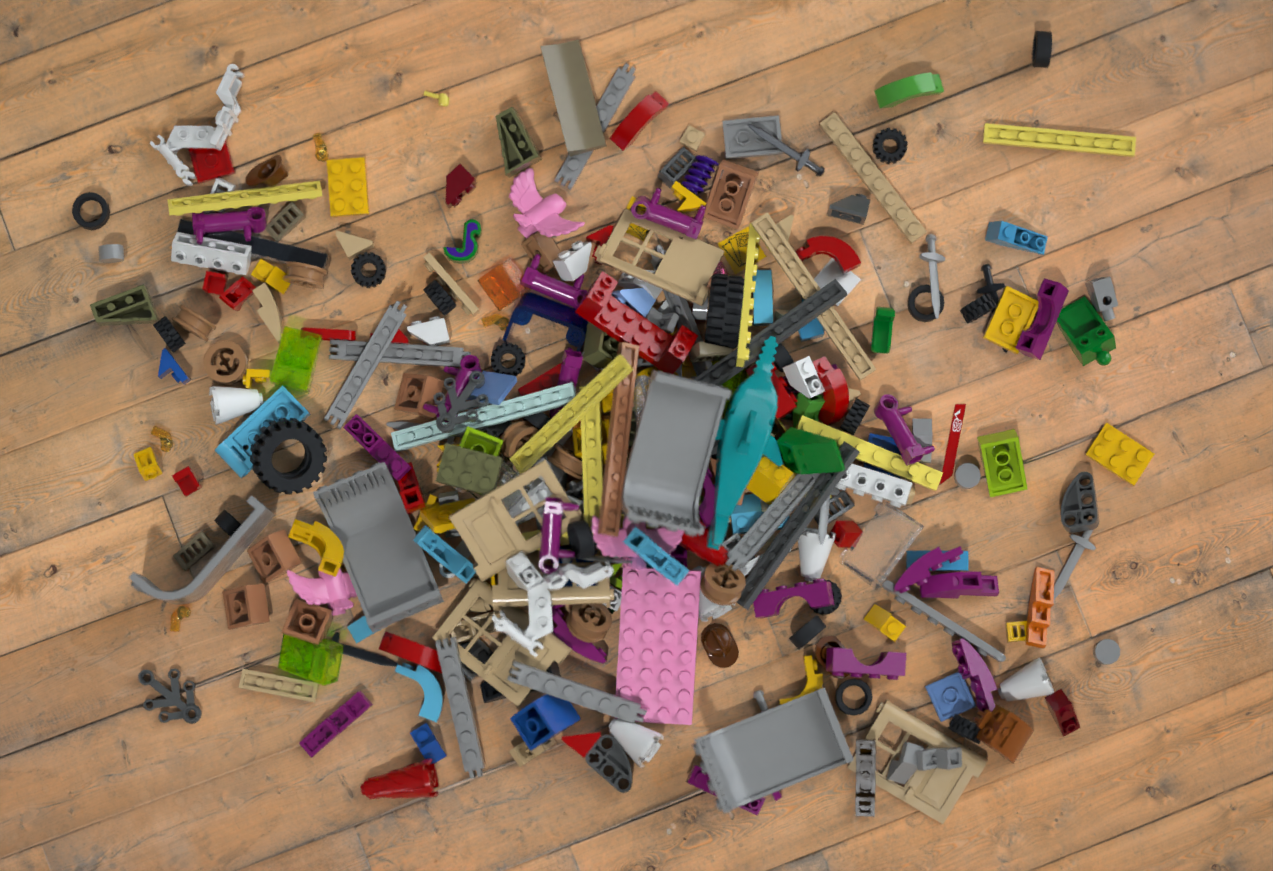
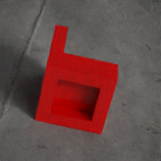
(214, 283)
(187, 481)
(846, 533)

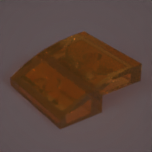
(503, 284)

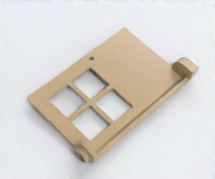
(683, 268)
(493, 532)
(509, 594)
(499, 664)
(929, 790)

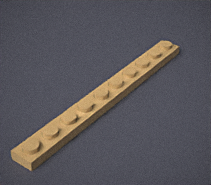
(807, 287)

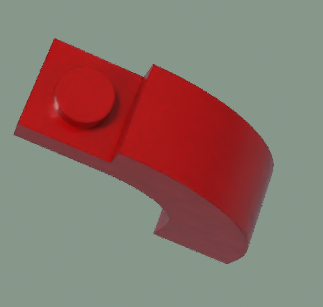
(638, 119)
(833, 247)
(835, 394)
(411, 491)
(410, 651)

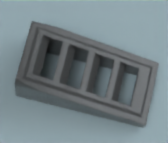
(668, 176)
(847, 501)

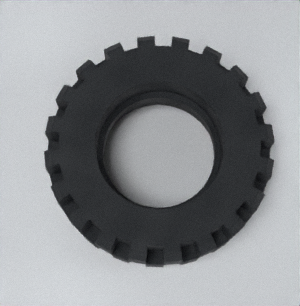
(724, 310)
(307, 470)

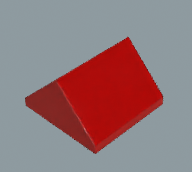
(582, 743)

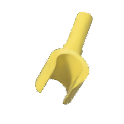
(443, 98)

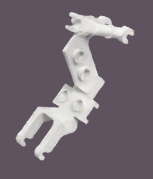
(204, 136)
(540, 602)

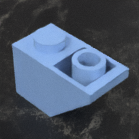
(636, 299)

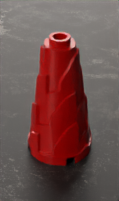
(698, 546)
(407, 782)

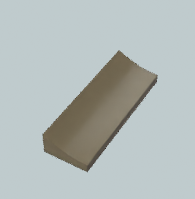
(573, 97)

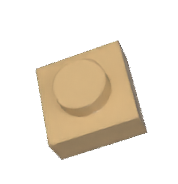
(692, 138)

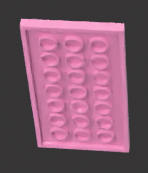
(658, 644)

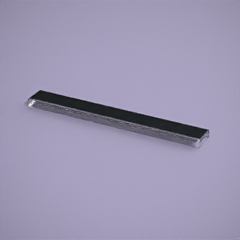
(264, 248)

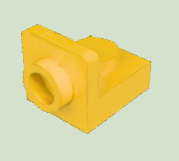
(259, 375)
(147, 464)

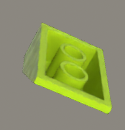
(481, 442)
(1002, 462)

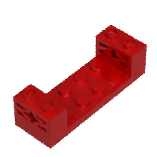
(630, 327)

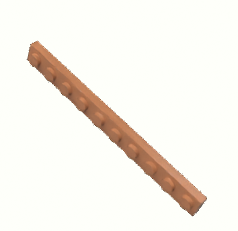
(618, 445)

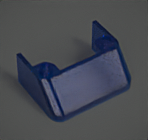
(551, 310)

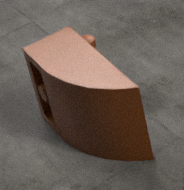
(1003, 732)

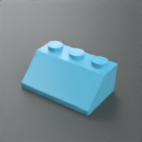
(747, 514)

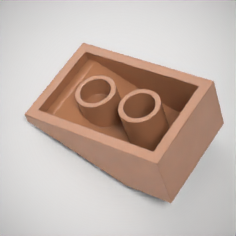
(730, 194)

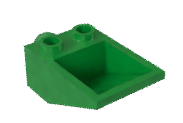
(1086, 332)
(809, 452)

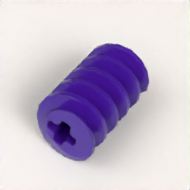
(698, 174)

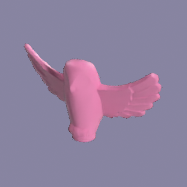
(536, 212)
(614, 546)
(325, 589)

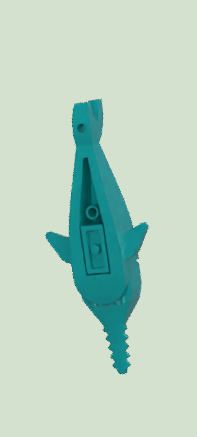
(743, 440)

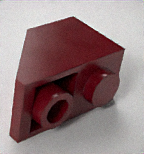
(458, 183)
(1062, 712)

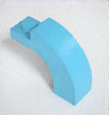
(445, 554)
(655, 556)
(433, 693)

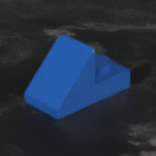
(169, 364)
(428, 743)

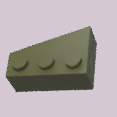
(516, 144)
(126, 308)

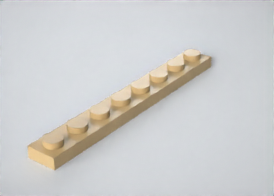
(872, 178)

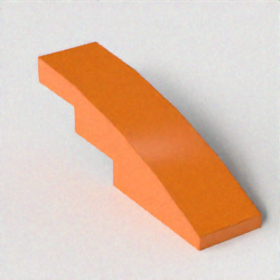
(1039, 607)

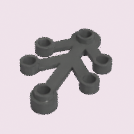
(460, 404)
(172, 698)

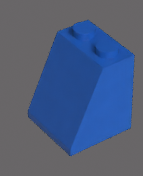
(544, 720)

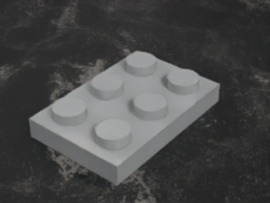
(744, 142)

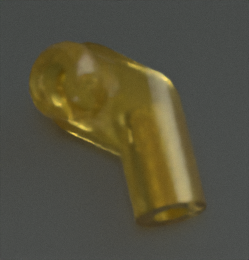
(320, 148)
(496, 319)
(165, 438)
(177, 616)

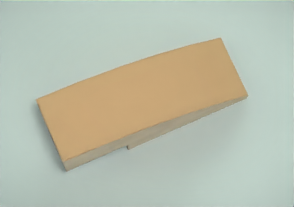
(269, 311)
(465, 631)

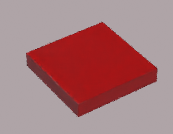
(211, 163)

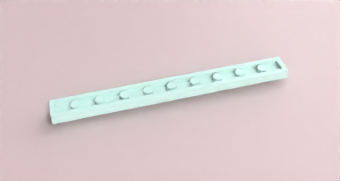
(488, 416)

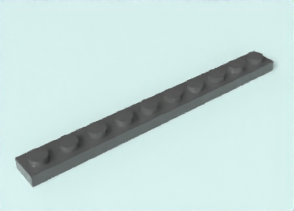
(781, 329)
(794, 528)

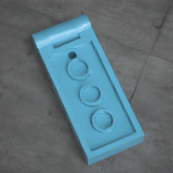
(279, 405)

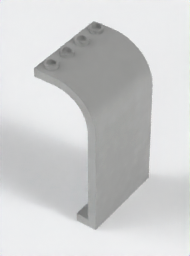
(672, 452)
(379, 546)
(217, 566)
(772, 750)

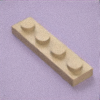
(445, 279)
(278, 685)

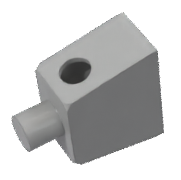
(1100, 289)

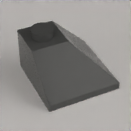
(850, 209)

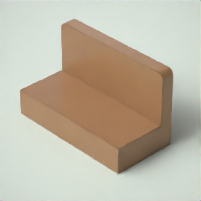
(544, 247)

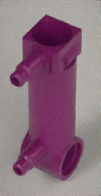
(668, 217)
(250, 221)
(551, 286)
(468, 365)
(569, 372)
(892, 417)
(552, 532)

